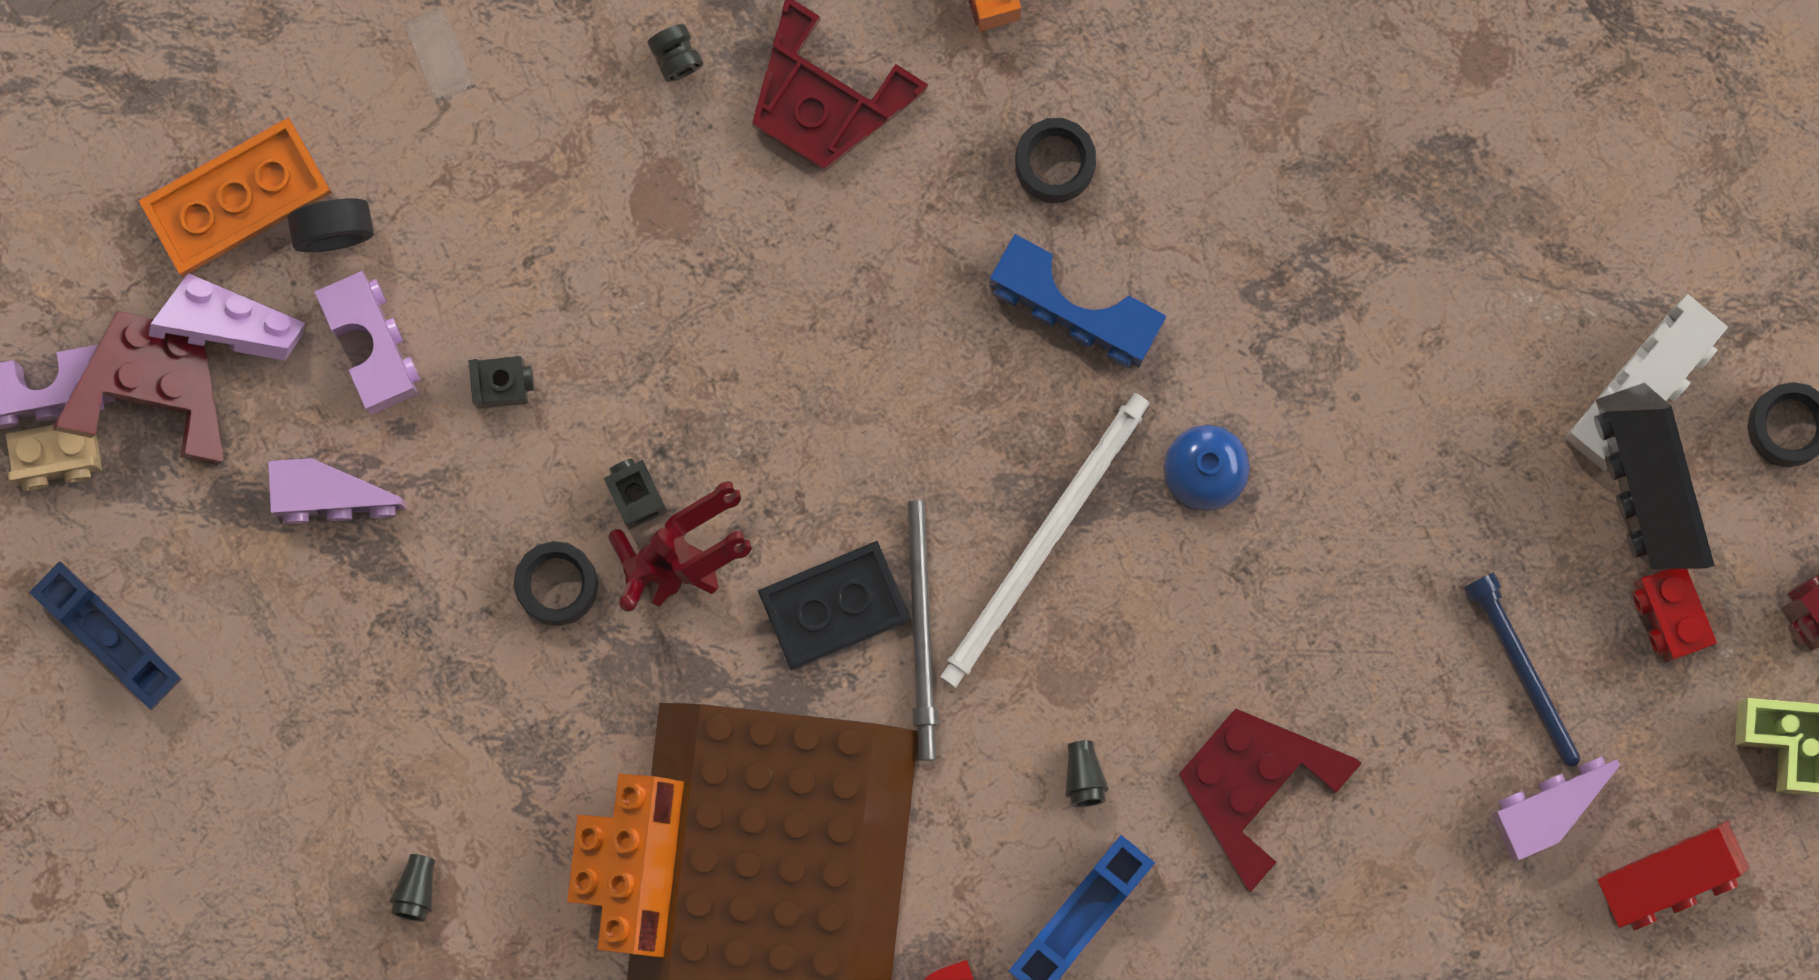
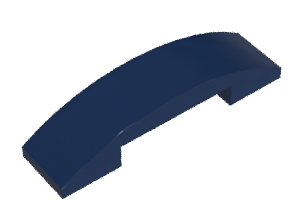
(106, 635)

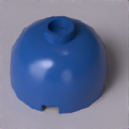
(1206, 468)

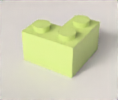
(1792, 730)

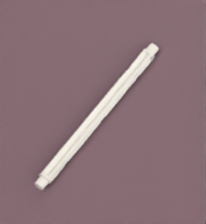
(1044, 540)

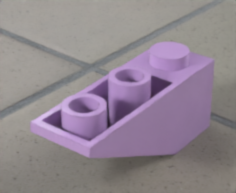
(312, 488)
(1547, 816)

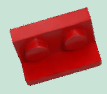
(1673, 613)

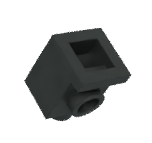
(487, 394)
(634, 511)

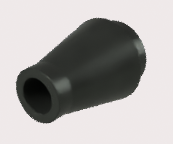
(1084, 775)
(414, 890)

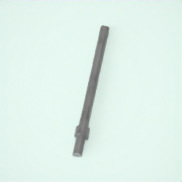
(925, 715)

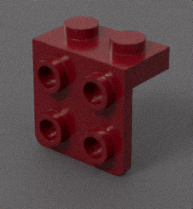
(1804, 613)

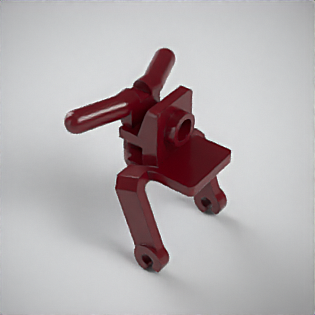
(671, 560)

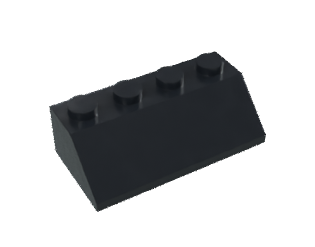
(1652, 479)

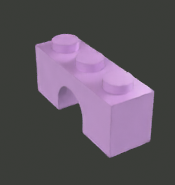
(385, 375)
(46, 404)

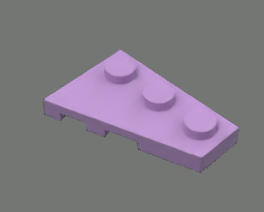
(221, 316)

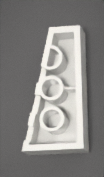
(1662, 362)

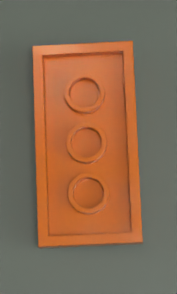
(234, 197)

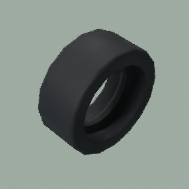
(1068, 130)
(330, 225)
(1757, 424)
(549, 551)

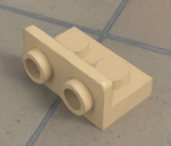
(48, 455)

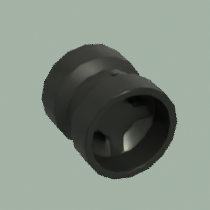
(675, 52)

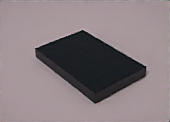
(834, 605)

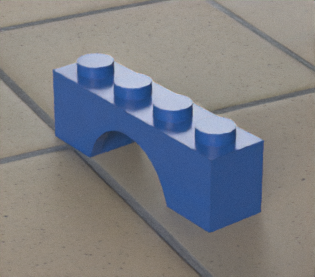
(1122, 329)
(1083, 913)

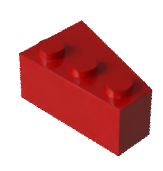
(1674, 876)

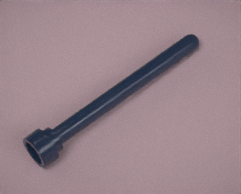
(1487, 595)

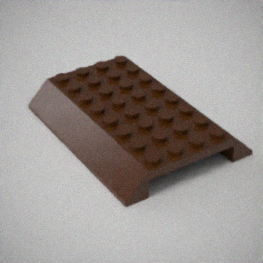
(782, 845)

